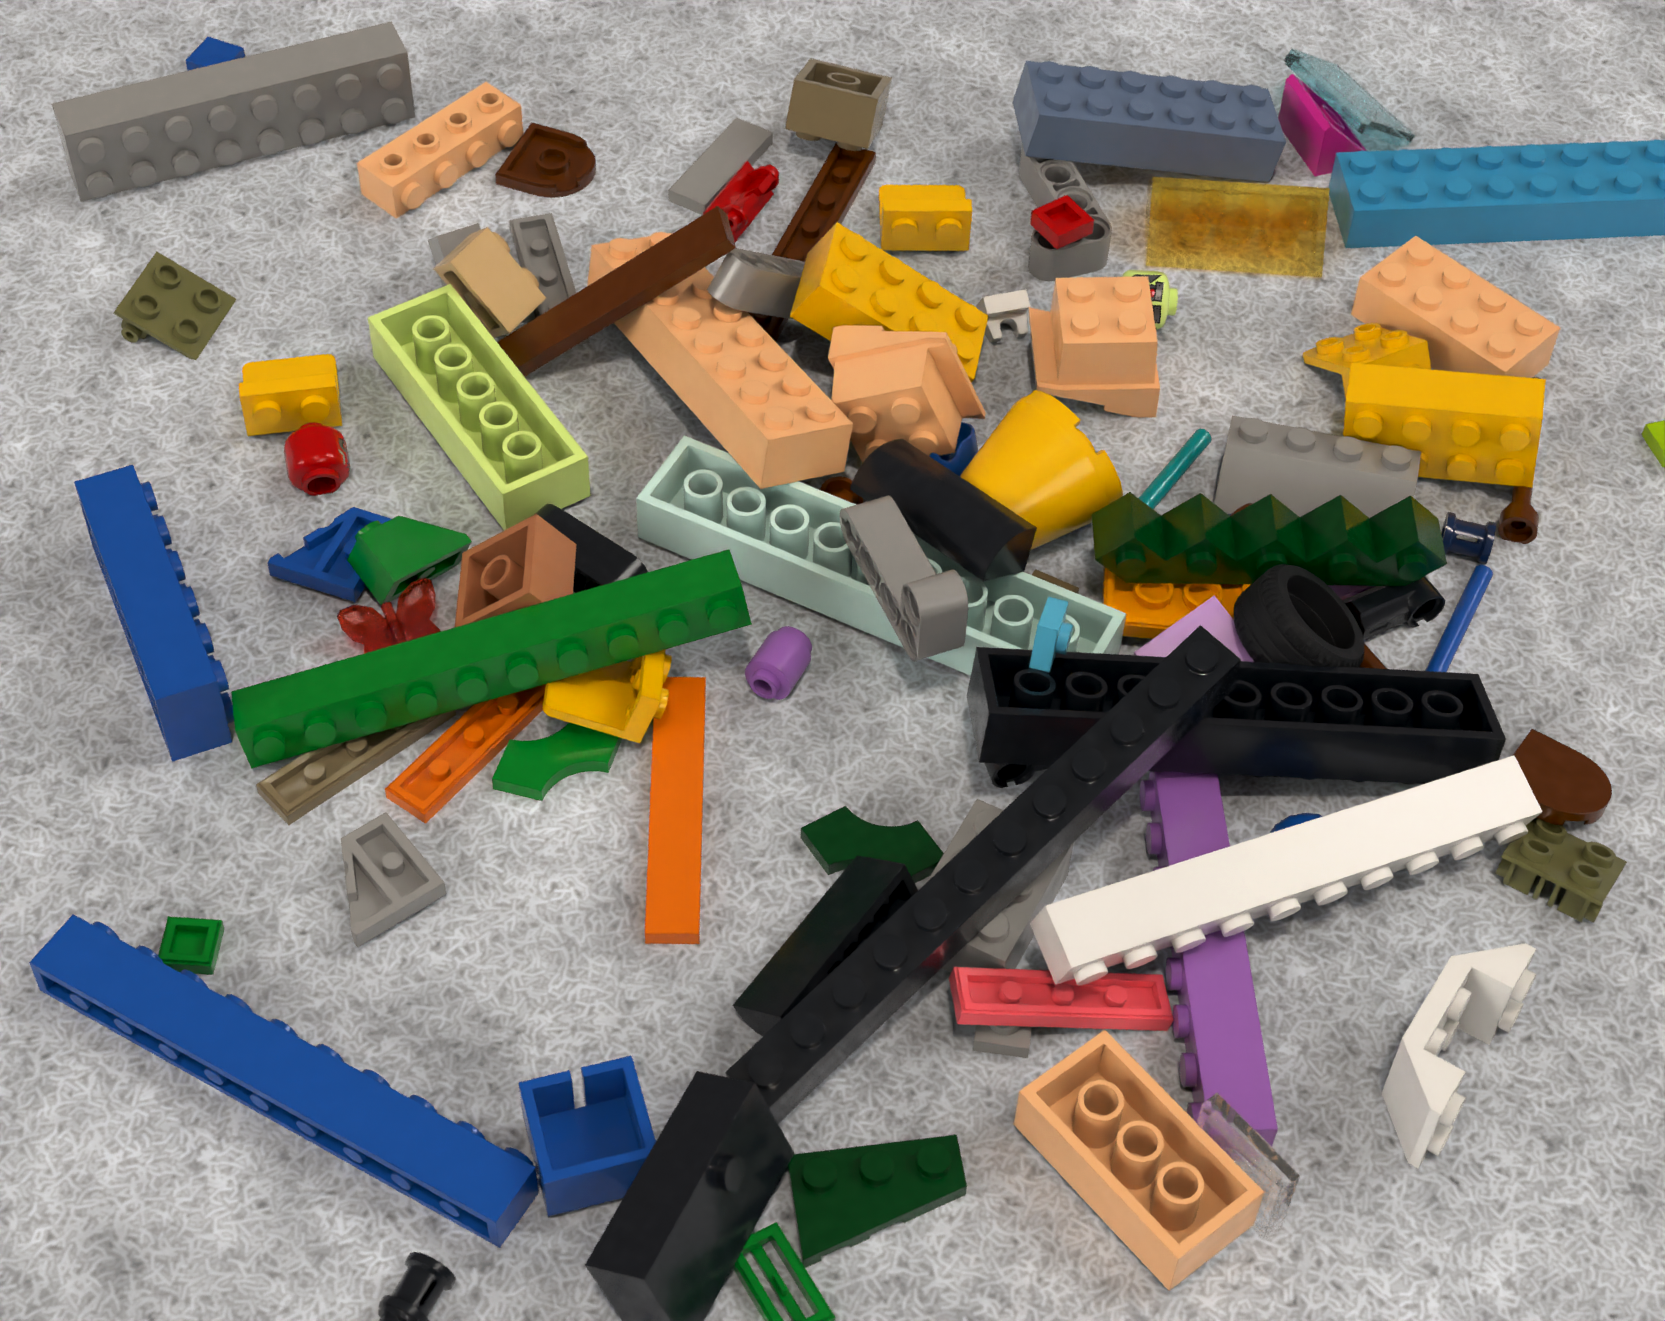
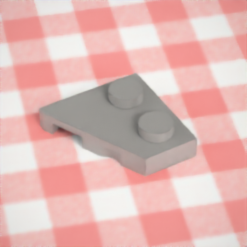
(385, 878)

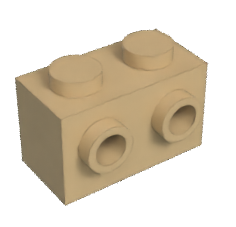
(491, 281)

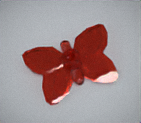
(409, 622)

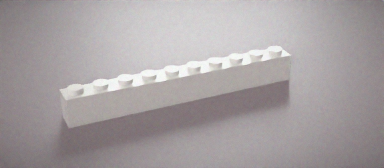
(1282, 870)

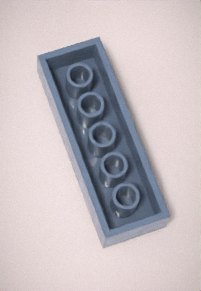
(1147, 121)

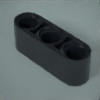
(597, 557)

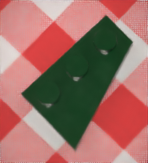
(863, 1189)

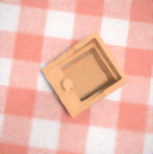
(1098, 344)
(901, 388)

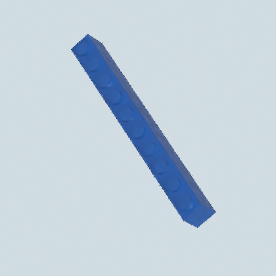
(288, 1079)

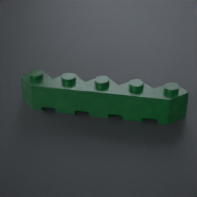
(1210, 547)

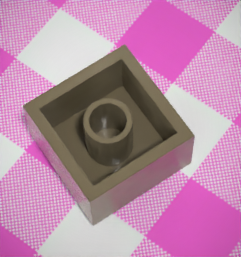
(838, 104)

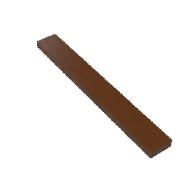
(821, 208)

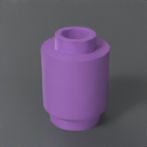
(779, 663)

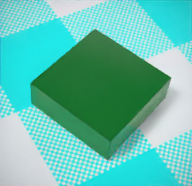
(191, 944)

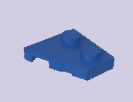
(323, 559)

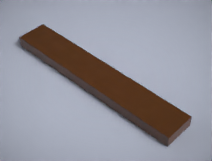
(620, 291)

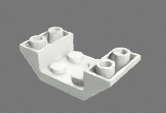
(1471, 994)

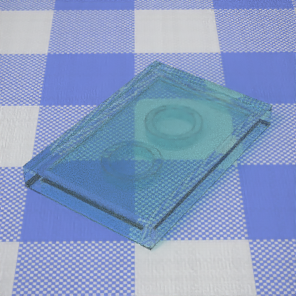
(1348, 98)

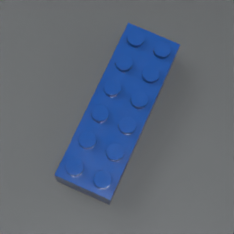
(157, 612)

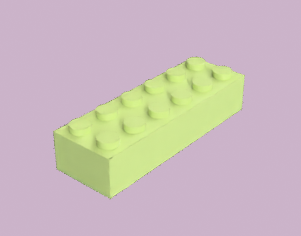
(479, 406)

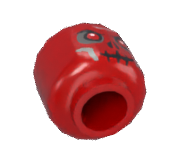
(316, 459)

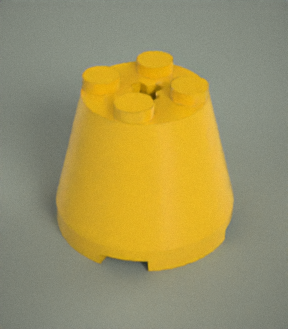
(1044, 468)

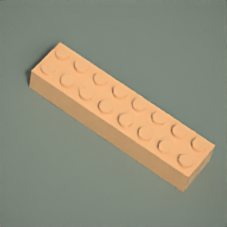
(732, 376)

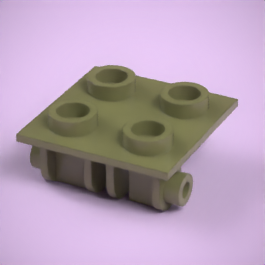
(173, 307)
(1571, 863)

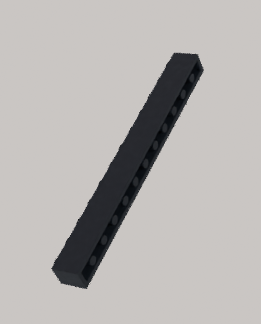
(987, 874)

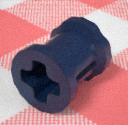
(1483, 533)

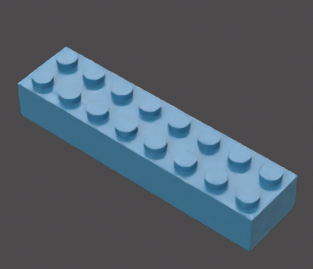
(1500, 193)

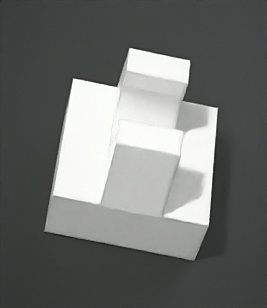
(1008, 309)

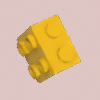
(924, 218)
(1368, 346)
(289, 394)
(613, 698)

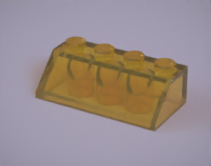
(1235, 226)

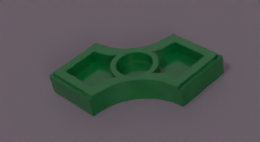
(843, 836)

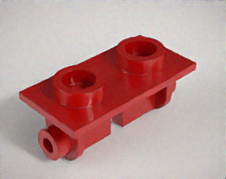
(746, 195)

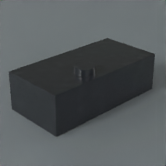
(692, 1203)

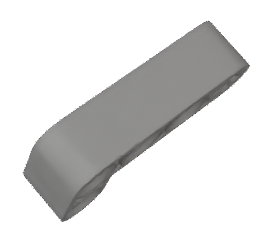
(1046, 182)
(757, 282)
(921, 606)

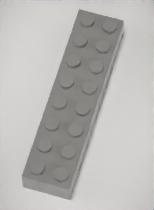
(235, 110)

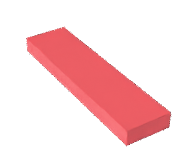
(1034, 1000)

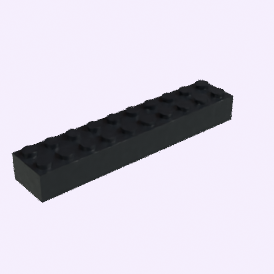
(1271, 724)

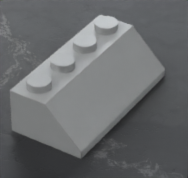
(1311, 469)

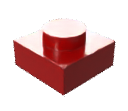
(1062, 222)

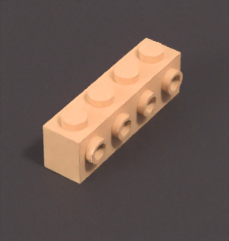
(440, 150)

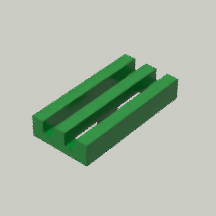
(796, 1269)

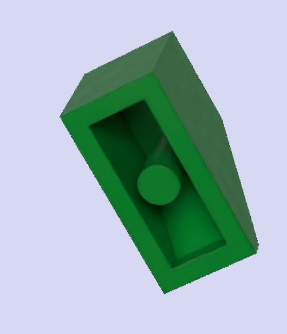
(402, 552)

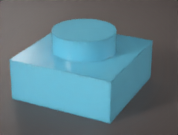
(1051, 635)

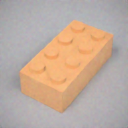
(1459, 314)
(1137, 1159)

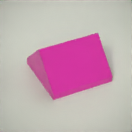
(1314, 127)

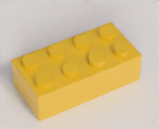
(862, 285)
(1459, 421)

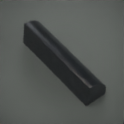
(947, 510)
(836, 926)

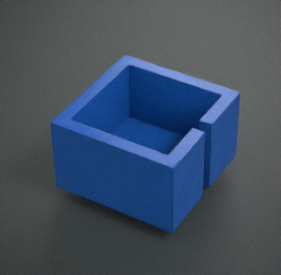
(589, 1150)

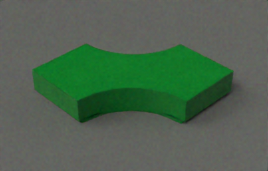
(539, 764)

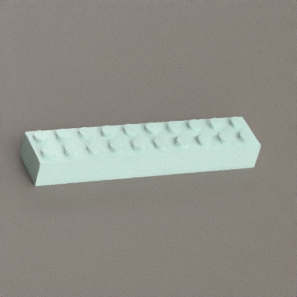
(795, 548)

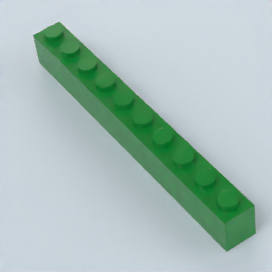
(489, 658)

